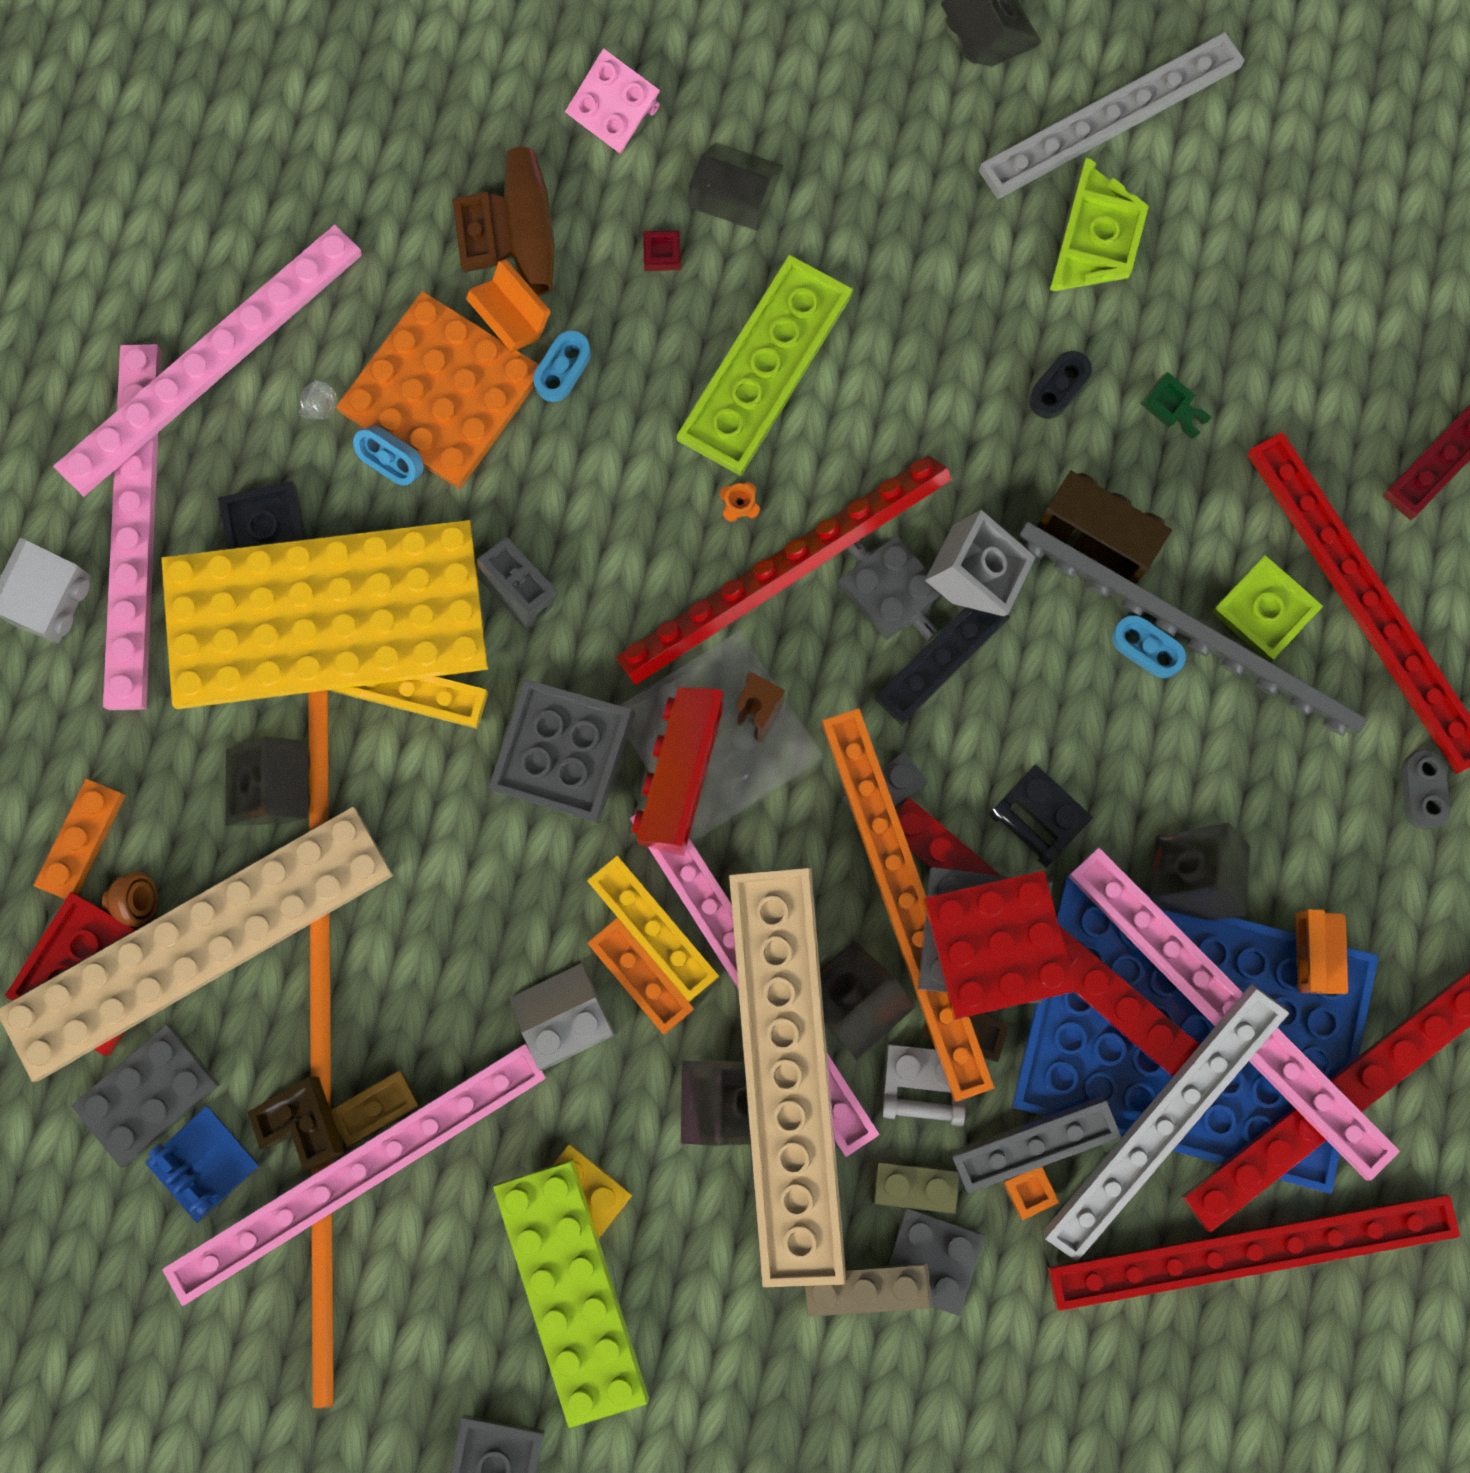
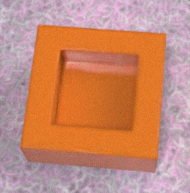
(1030, 1192)

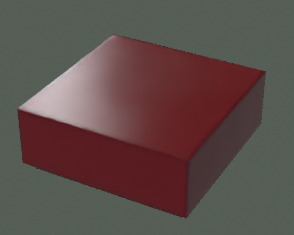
(661, 250)

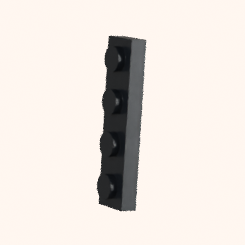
(938, 662)

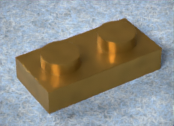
(374, 1108)

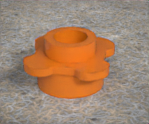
(732, 493)

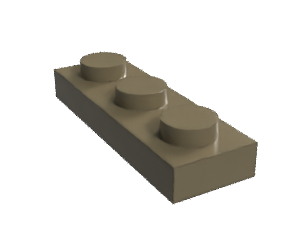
(873, 1291)

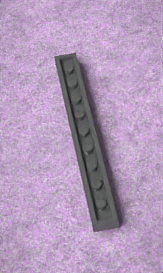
(1201, 637)

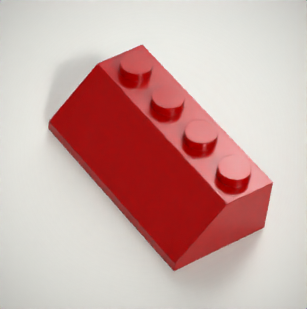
(680, 769)

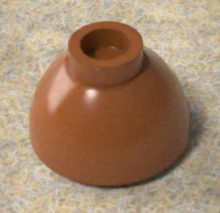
(131, 899)

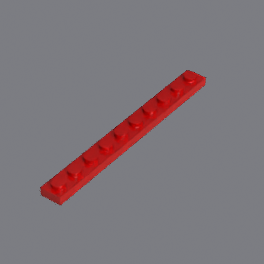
(782, 568)
(1366, 598)
(1092, 978)
(1361, 1081)
(1253, 1252)

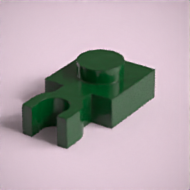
(1171, 403)

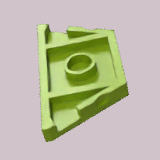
(1100, 232)

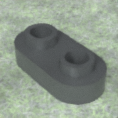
(1420, 789)

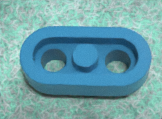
(560, 367)
(391, 457)
(1149, 644)

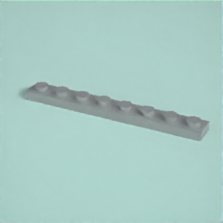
(1111, 115)
(1165, 1122)

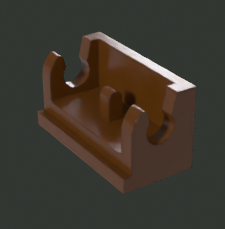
(762, 701)

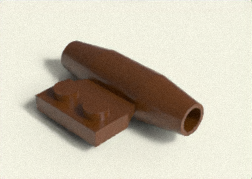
(513, 225)

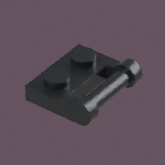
(1049, 807)

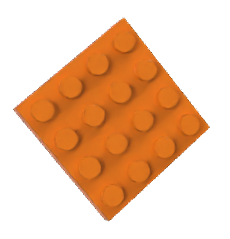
(441, 388)

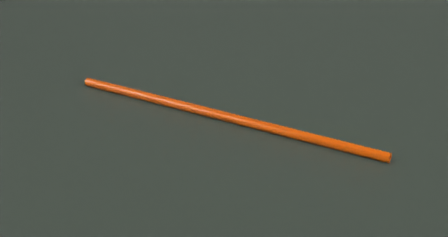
(320, 1063)

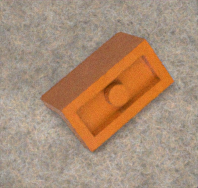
(510, 307)
(1321, 952)

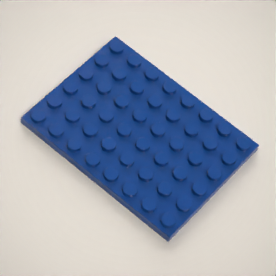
(1081, 1056)

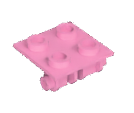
(613, 101)

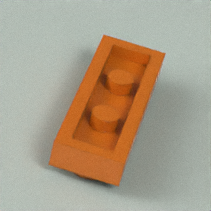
(79, 839)
(640, 976)

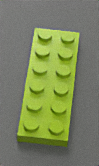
(764, 365)
(571, 1293)

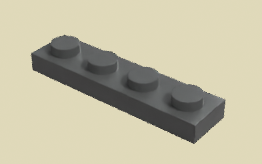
(1036, 1144)

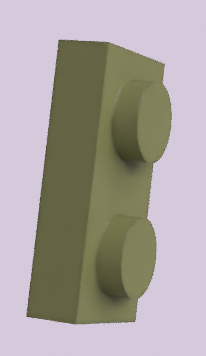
(916, 1187)

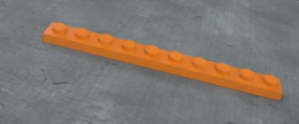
(902, 896)

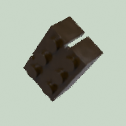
(1110, 526)

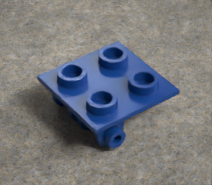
(201, 1164)

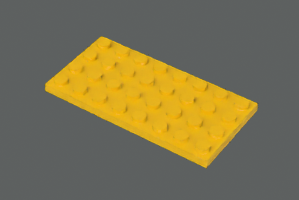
(322, 614)

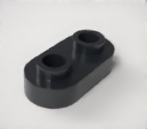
(1059, 386)

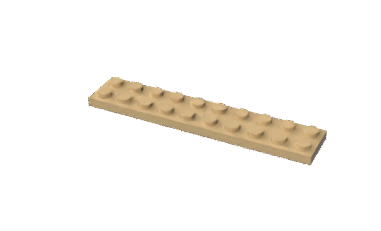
(193, 944)
(787, 1079)

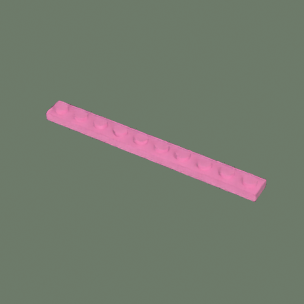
(207, 361)
(131, 549)
(715, 919)
(1215, 995)
(352, 1175)

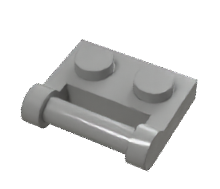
(919, 1070)

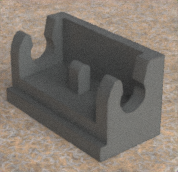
(515, 582)

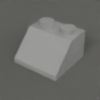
(980, 566)
(41, 591)
(561, 1017)

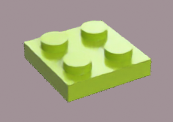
(1267, 609)

